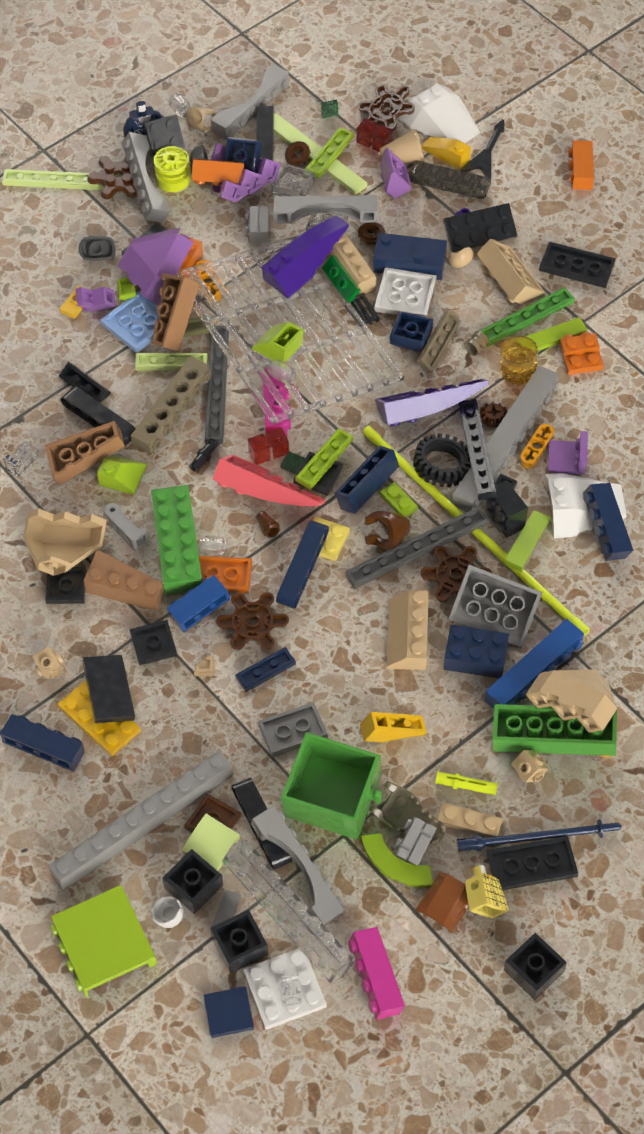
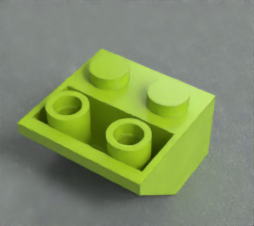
(280, 341)

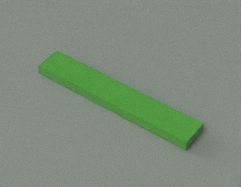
(528, 315)

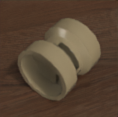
(476, 342)

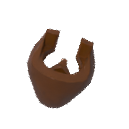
(397, 526)

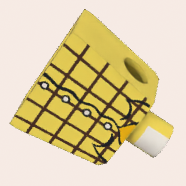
(485, 894)

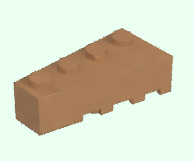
(174, 311)
(81, 451)
(122, 583)

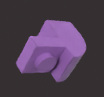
(95, 300)

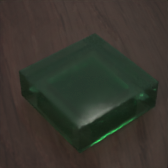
(329, 108)
(292, 462)

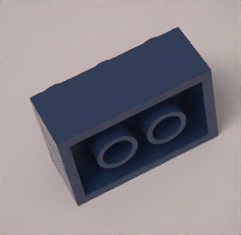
(476, 651)

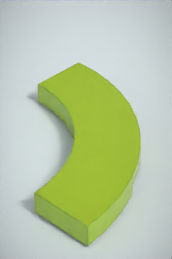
(392, 866)

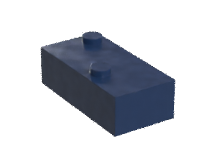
(410, 254)

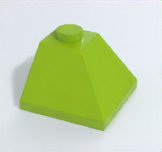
(120, 474)

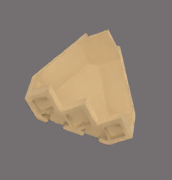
(62, 539)
(575, 695)

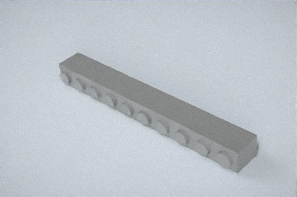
(510, 432)
(140, 820)

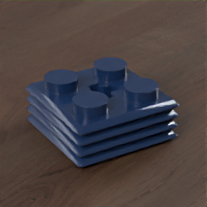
(250, 148)
(411, 331)

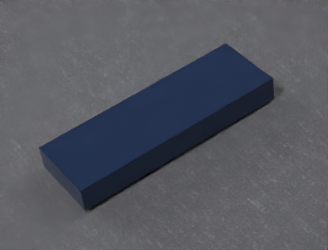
(265, 669)

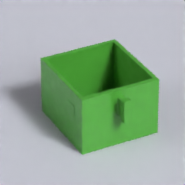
(332, 785)

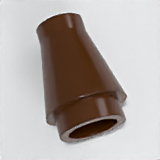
(267, 524)

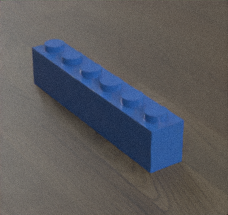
(542, 658)

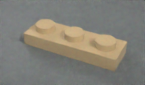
(470, 821)

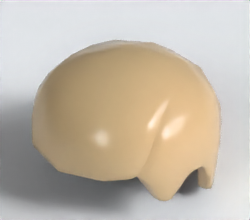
(460, 258)

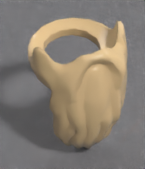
(196, 116)

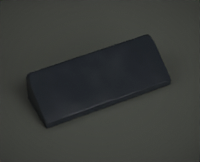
(76, 377)

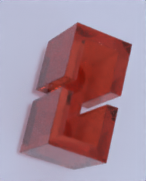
(369, 129)
(260, 446)

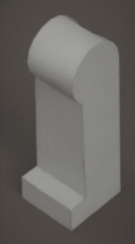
(125, 528)

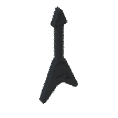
(483, 159)

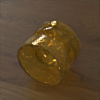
(518, 359)

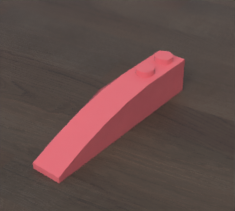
(255, 481)

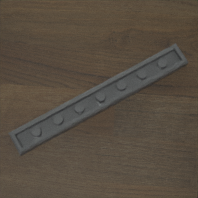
(216, 388)
(416, 547)

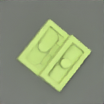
(211, 841)

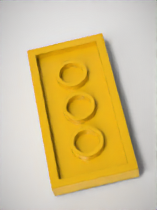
(109, 735)

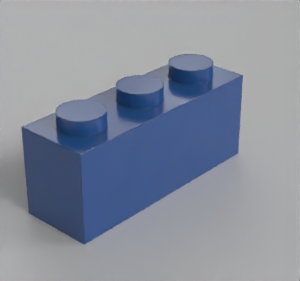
(198, 603)

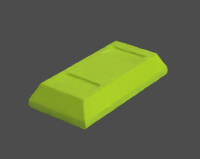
(126, 289)

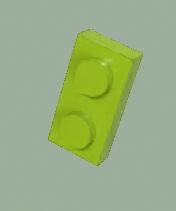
(398, 500)

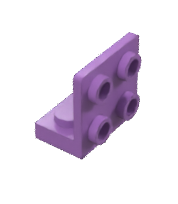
(568, 456)

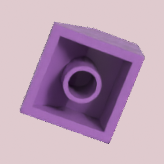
(394, 174)

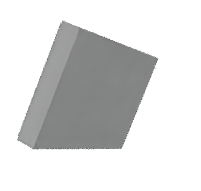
(286, 730)

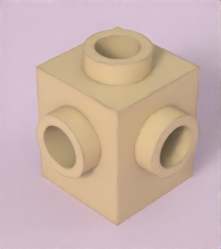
(49, 663)
(530, 766)

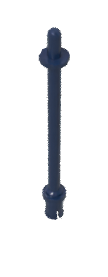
(478, 842)

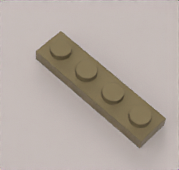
(438, 341)

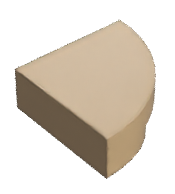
(205, 667)

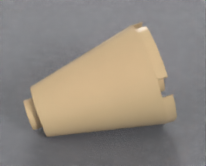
(405, 148)

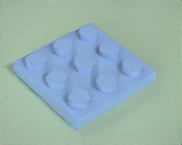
(133, 322)

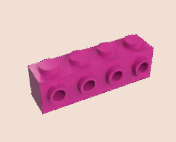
(275, 407)
(376, 973)

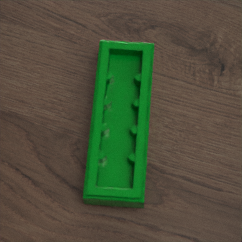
(341, 279)

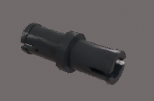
(204, 455)

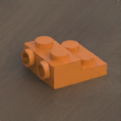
(581, 353)

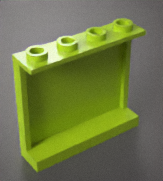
(102, 939)

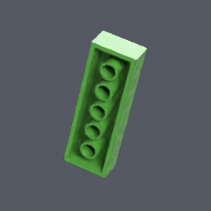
(176, 539)
(543, 730)

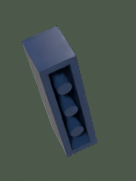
(367, 479)
(607, 521)
(42, 742)

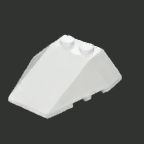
(441, 114)
(567, 503)

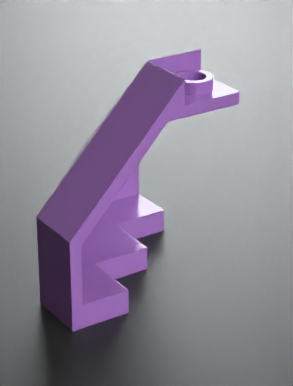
(249, 180)
(153, 255)

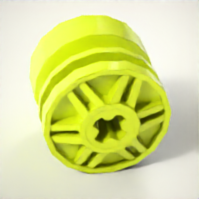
(172, 169)

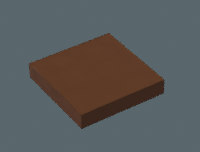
(215, 809)

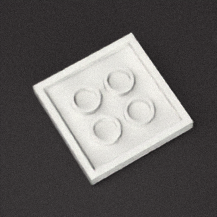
(405, 292)
(264, 985)

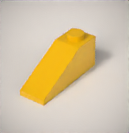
(448, 150)
(391, 726)

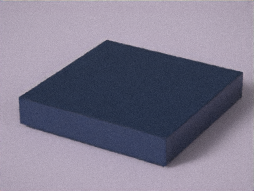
(228, 1012)

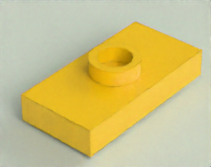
(70, 306)

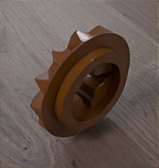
(302, 148)
(371, 228)
(487, 417)

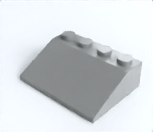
(495, 604)

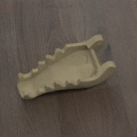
(403, 806)

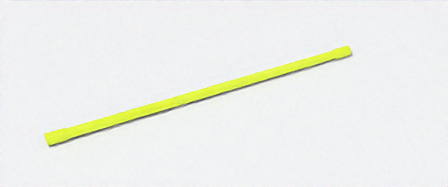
(376, 439)

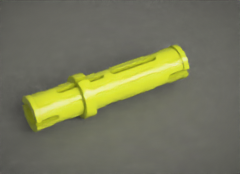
(457, 781)

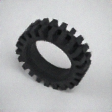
(436, 474)

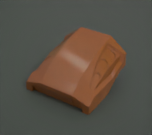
(445, 901)

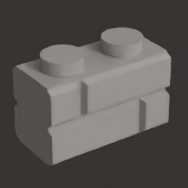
(259, 224)
(415, 840)

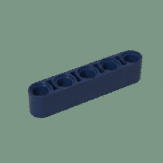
(302, 564)

